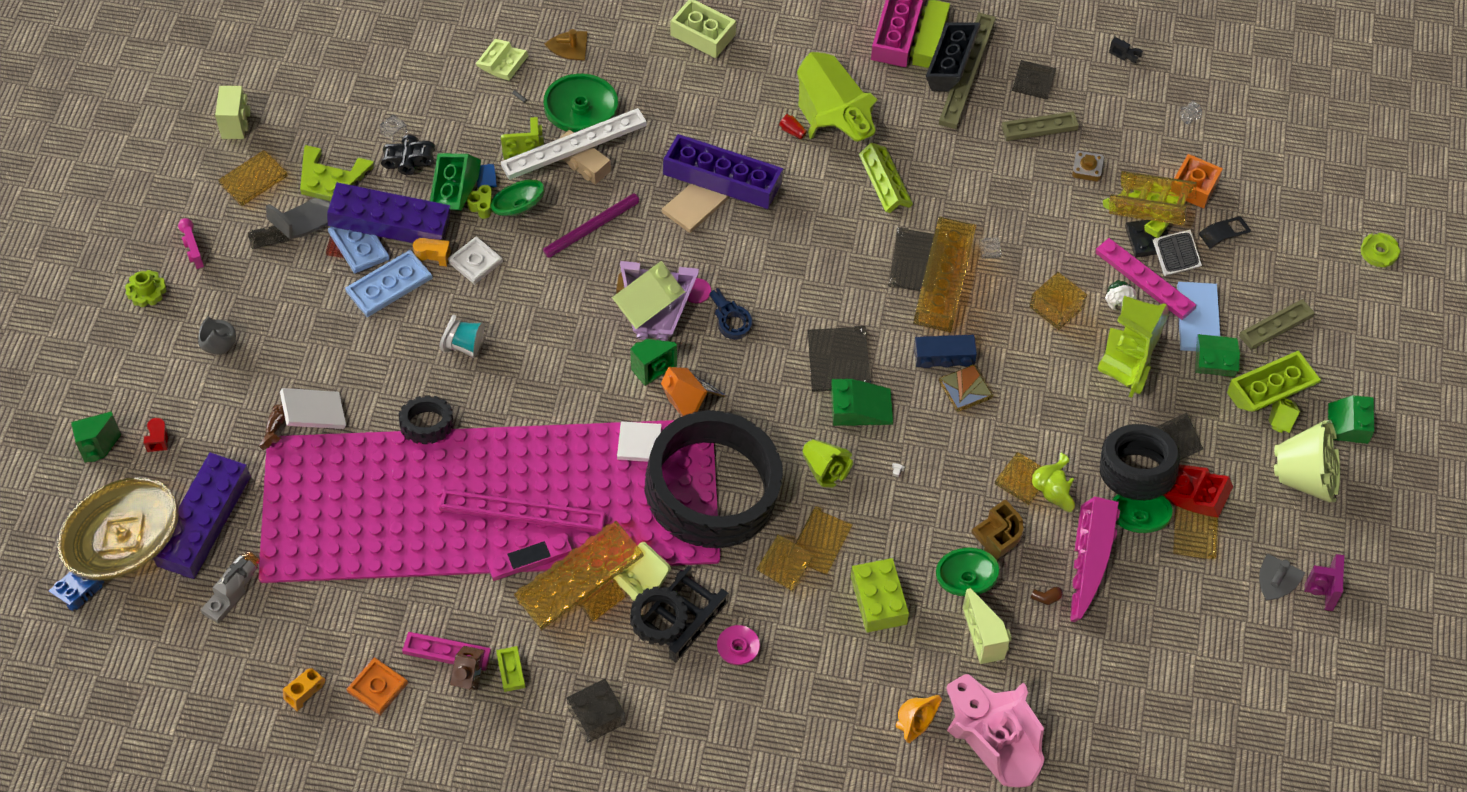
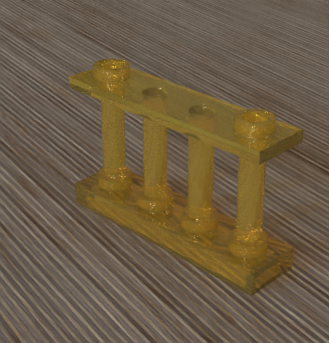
(1150, 209)

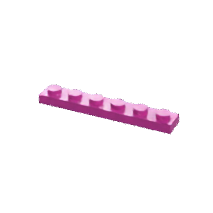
(1145, 278)

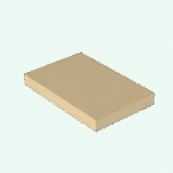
(693, 206)

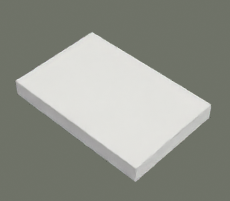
(312, 408)

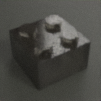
(596, 710)

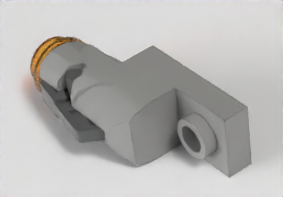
(230, 587)

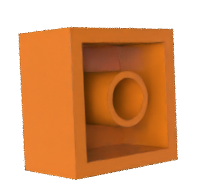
(1204, 174)

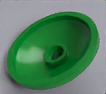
(518, 198)
(1143, 515)
(967, 569)

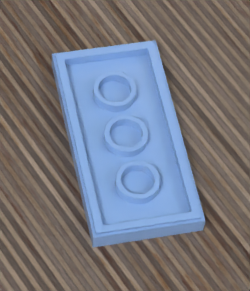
(388, 283)
(1204, 318)

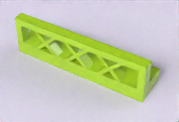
(884, 177)

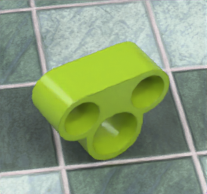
(484, 198)

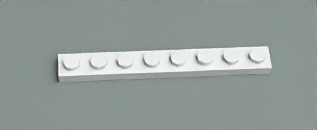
(573, 143)

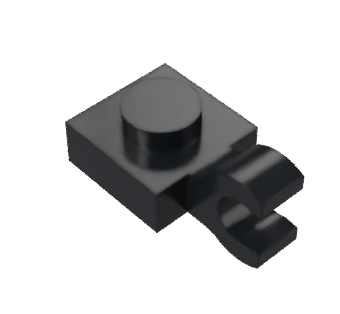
(1122, 50)

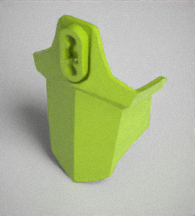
(831, 97)
(1130, 350)

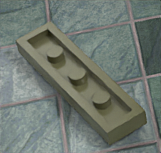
(1040, 126)
(1276, 324)

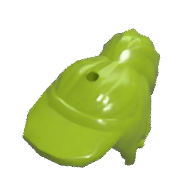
(1053, 484)

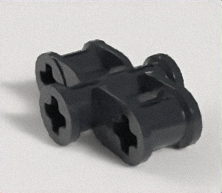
(408, 154)

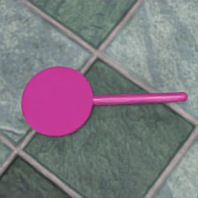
(699, 291)

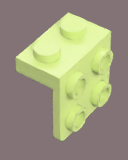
(644, 573)

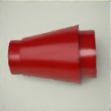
(792, 126)

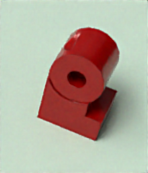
(158, 436)

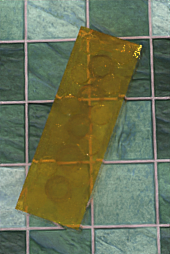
(944, 274)

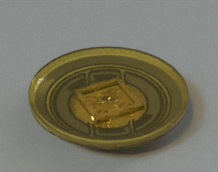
(92, 532)

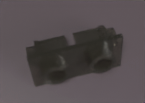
(266, 237)

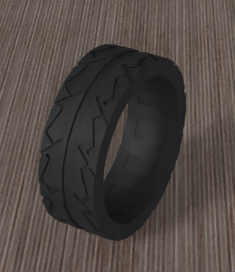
(725, 430)

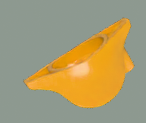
(917, 715)

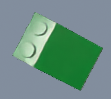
(454, 179)
(860, 403)

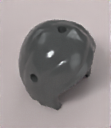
(216, 336)

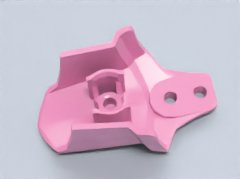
(999, 730)

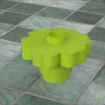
(145, 288)

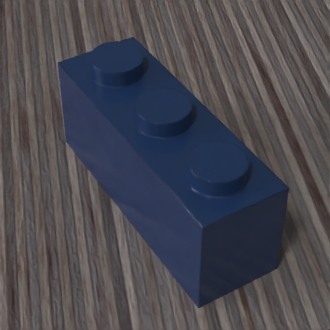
(945, 351)

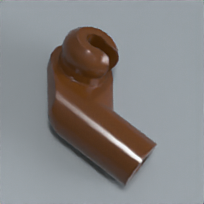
(1047, 597)

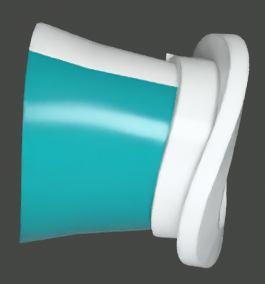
(462, 337)

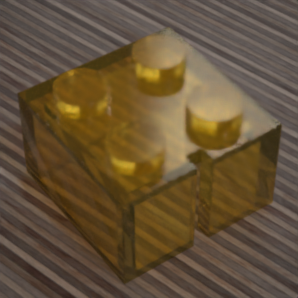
(1058, 300)

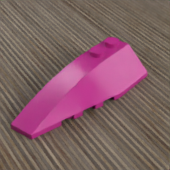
(1093, 543)

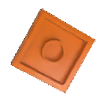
(377, 686)

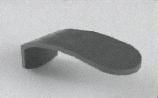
(301, 219)

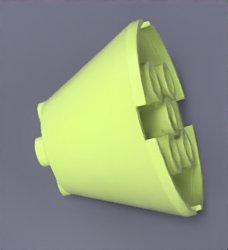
(1310, 462)

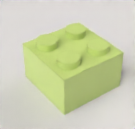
(232, 112)

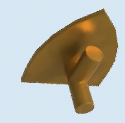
(569, 44)

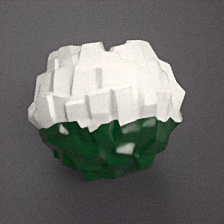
(1117, 291)

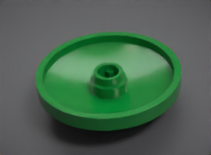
(579, 102)

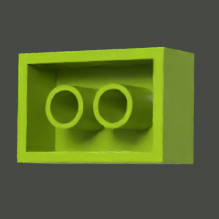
(879, 595)

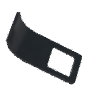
(1221, 231)

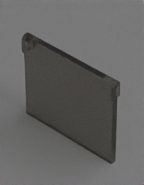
(910, 259)
(837, 355)

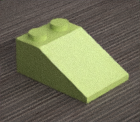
(648, 294)
(986, 629)

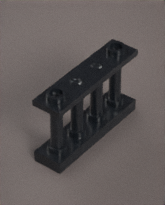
(703, 617)

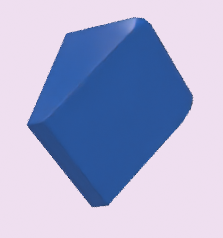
(487, 176)

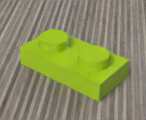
(510, 669)

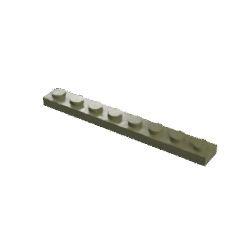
(959, 93)

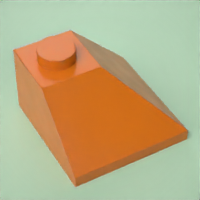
(683, 390)

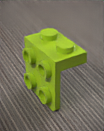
(522, 142)

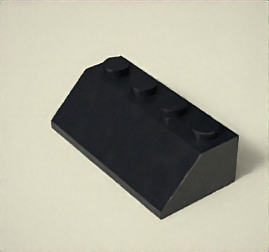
(951, 55)

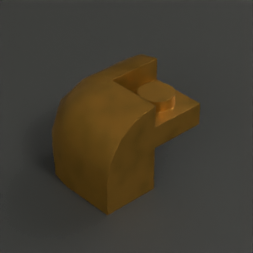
(1000, 530)

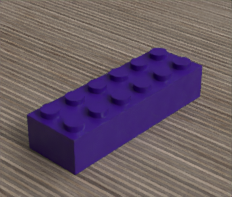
(722, 171)
(386, 214)
(203, 514)

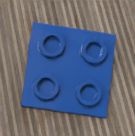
(72, 588)

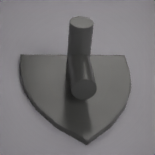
(1278, 577)

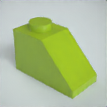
(1283, 415)

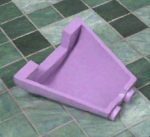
(664, 322)

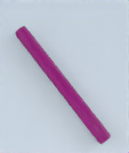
(591, 225)

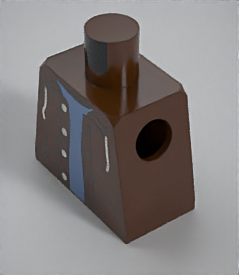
(467, 669)

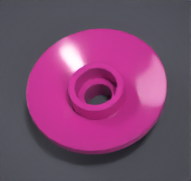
(738, 636)

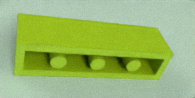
(930, 28)

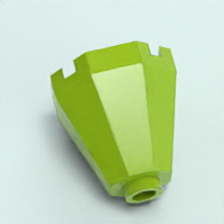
(827, 462)

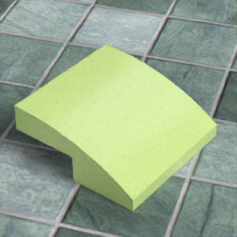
(502, 59)

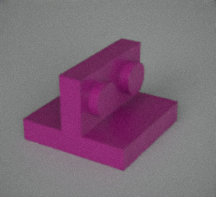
(1327, 582)

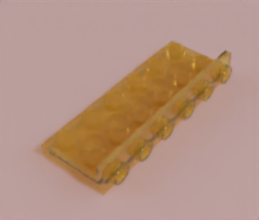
(578, 575)

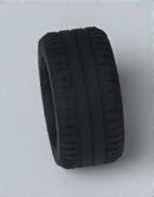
(1136, 482)

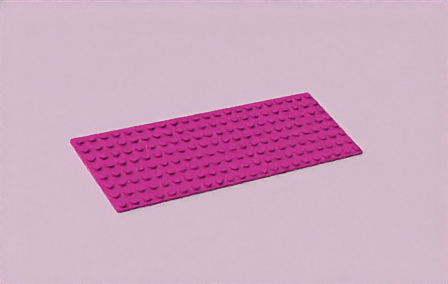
(373, 499)

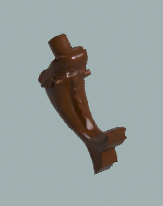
(274, 421)

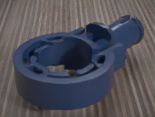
(733, 311)

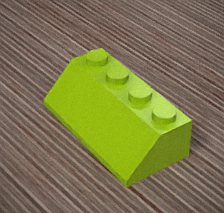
(1272, 382)

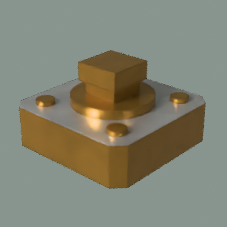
(1088, 166)

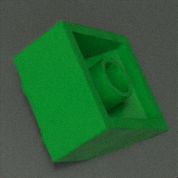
(1217, 355)
(652, 358)
(1352, 418)
(96, 436)

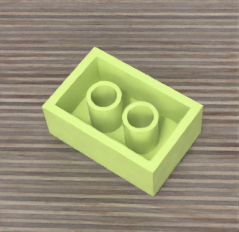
(703, 28)

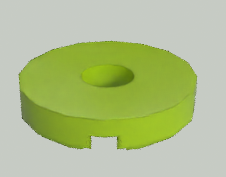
(1377, 258)

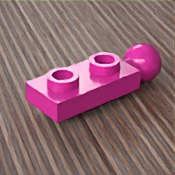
(186, 226)

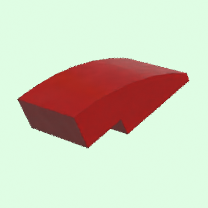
(1200, 491)

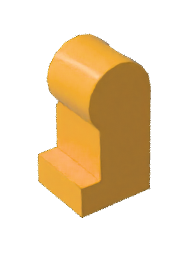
(432, 249)
(303, 688)

